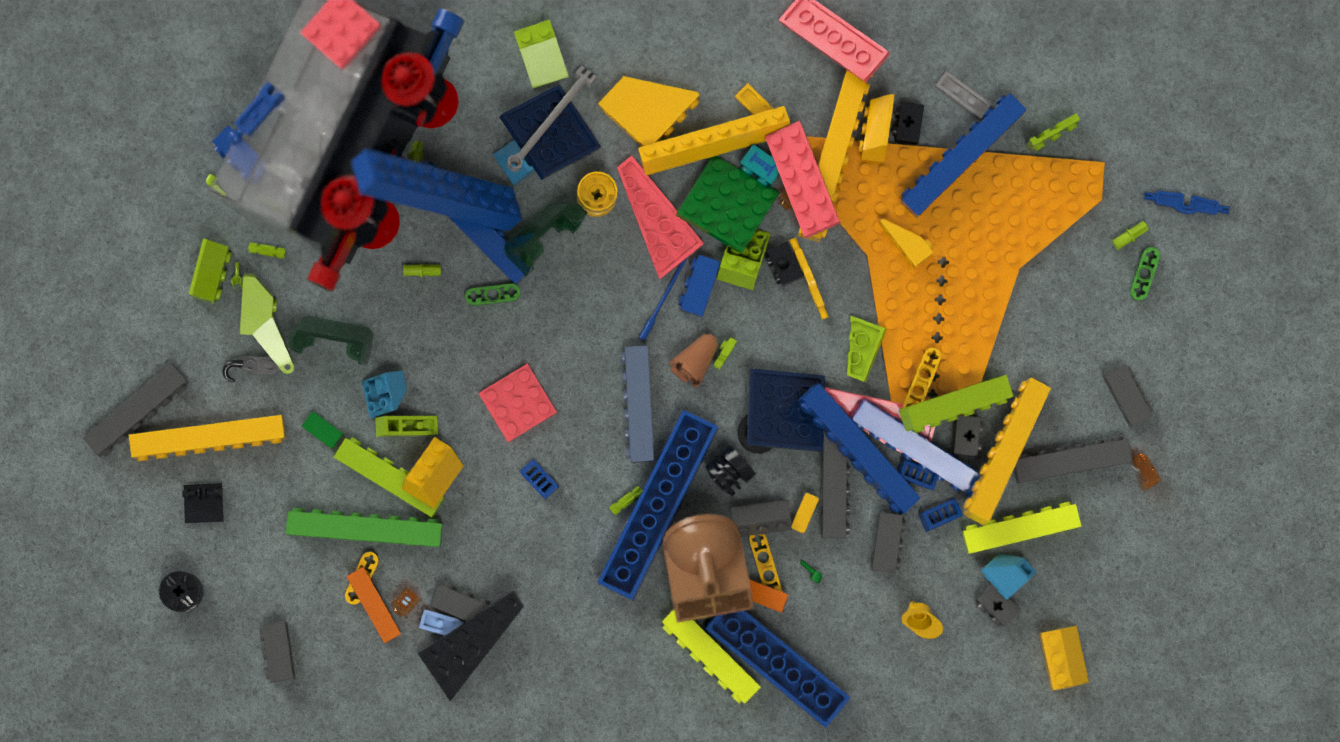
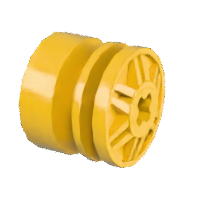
(597, 183)

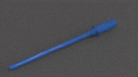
(651, 321)

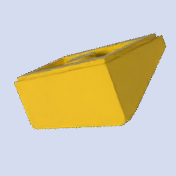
(804, 513)

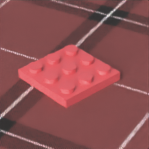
(340, 30)
(517, 403)

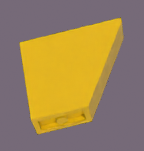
(647, 108)

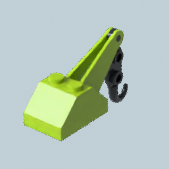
(258, 321)

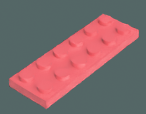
(834, 38)
(802, 179)

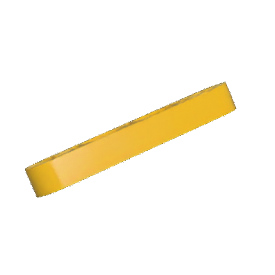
(921, 382)
(769, 565)

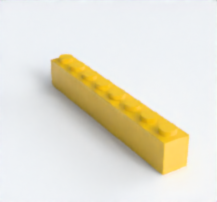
(712, 141)
(208, 436)
(1006, 451)

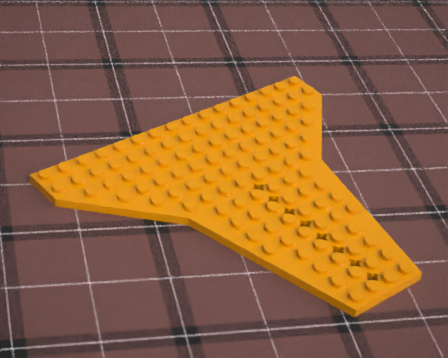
(981, 224)

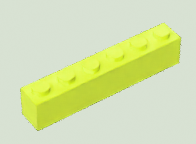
(1022, 528)
(713, 656)

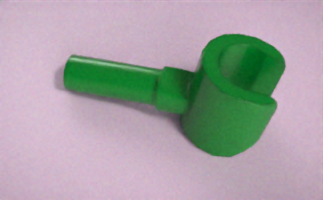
(816, 575)

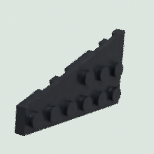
(462, 649)

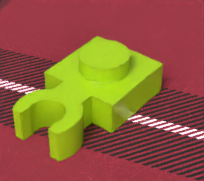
(726, 347)

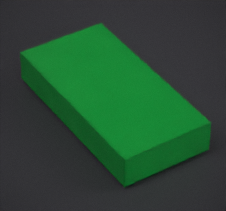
(322, 430)

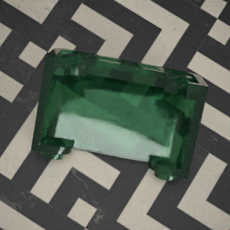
(525, 246)
(358, 337)

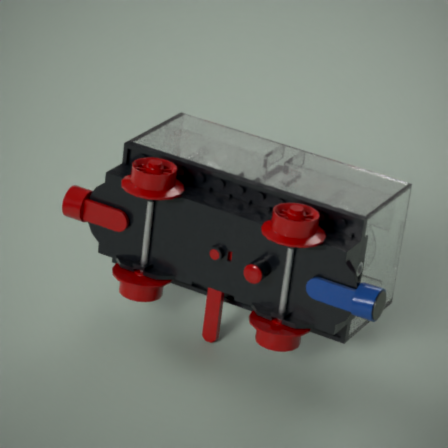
(298, 163)

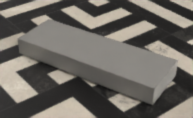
(963, 95)

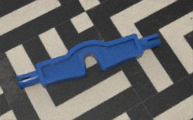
(1197, 203)

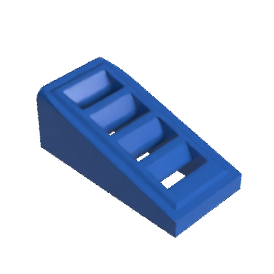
(902, 468)
(550, 490)
(926, 521)

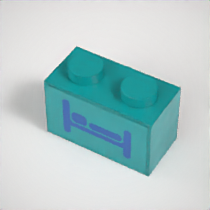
(760, 165)

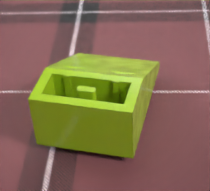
(744, 268)

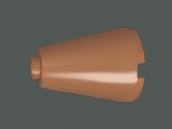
(695, 360)

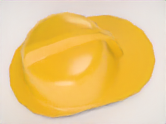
(922, 621)

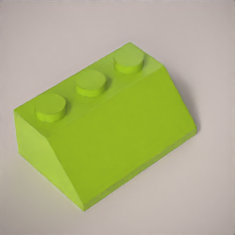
(210, 271)

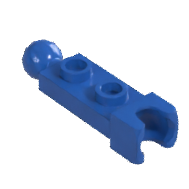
(256, 113)

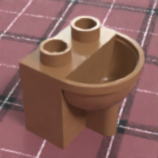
(706, 567)

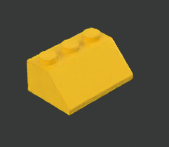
(877, 128)
(433, 473)
(1063, 658)

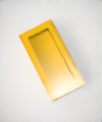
(752, 100)

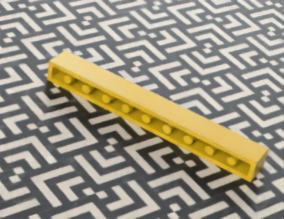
(840, 138)

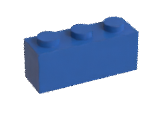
(699, 285)

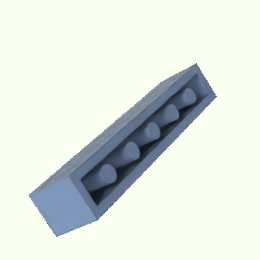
(638, 404)

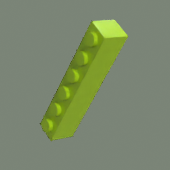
(955, 403)
(380, 472)

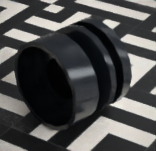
(730, 471)
(189, 599)

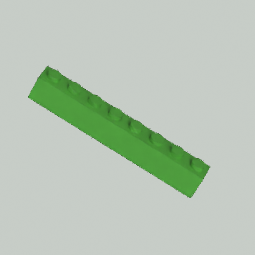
(363, 528)

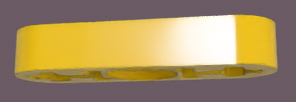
(362, 563)

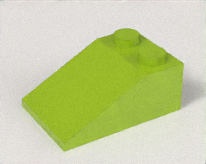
(541, 54)

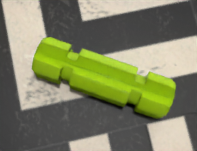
(267, 250)
(626, 500)

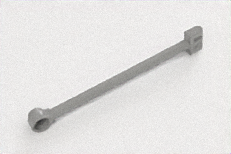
(582, 79)

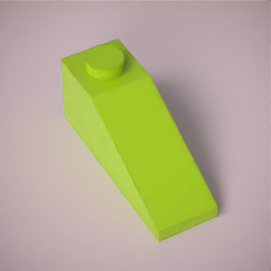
(406, 426)

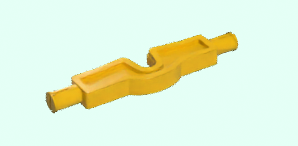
(811, 283)

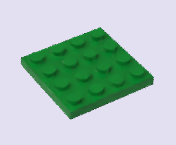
(727, 204)

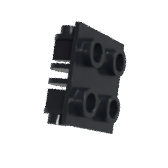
(203, 503)

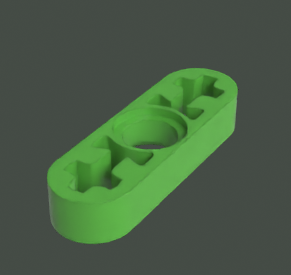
(1154, 262)
(496, 287)

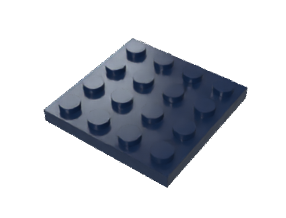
(562, 143)
(776, 414)

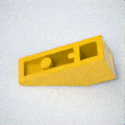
(910, 244)

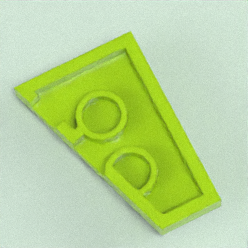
(1068, 124)
(864, 346)

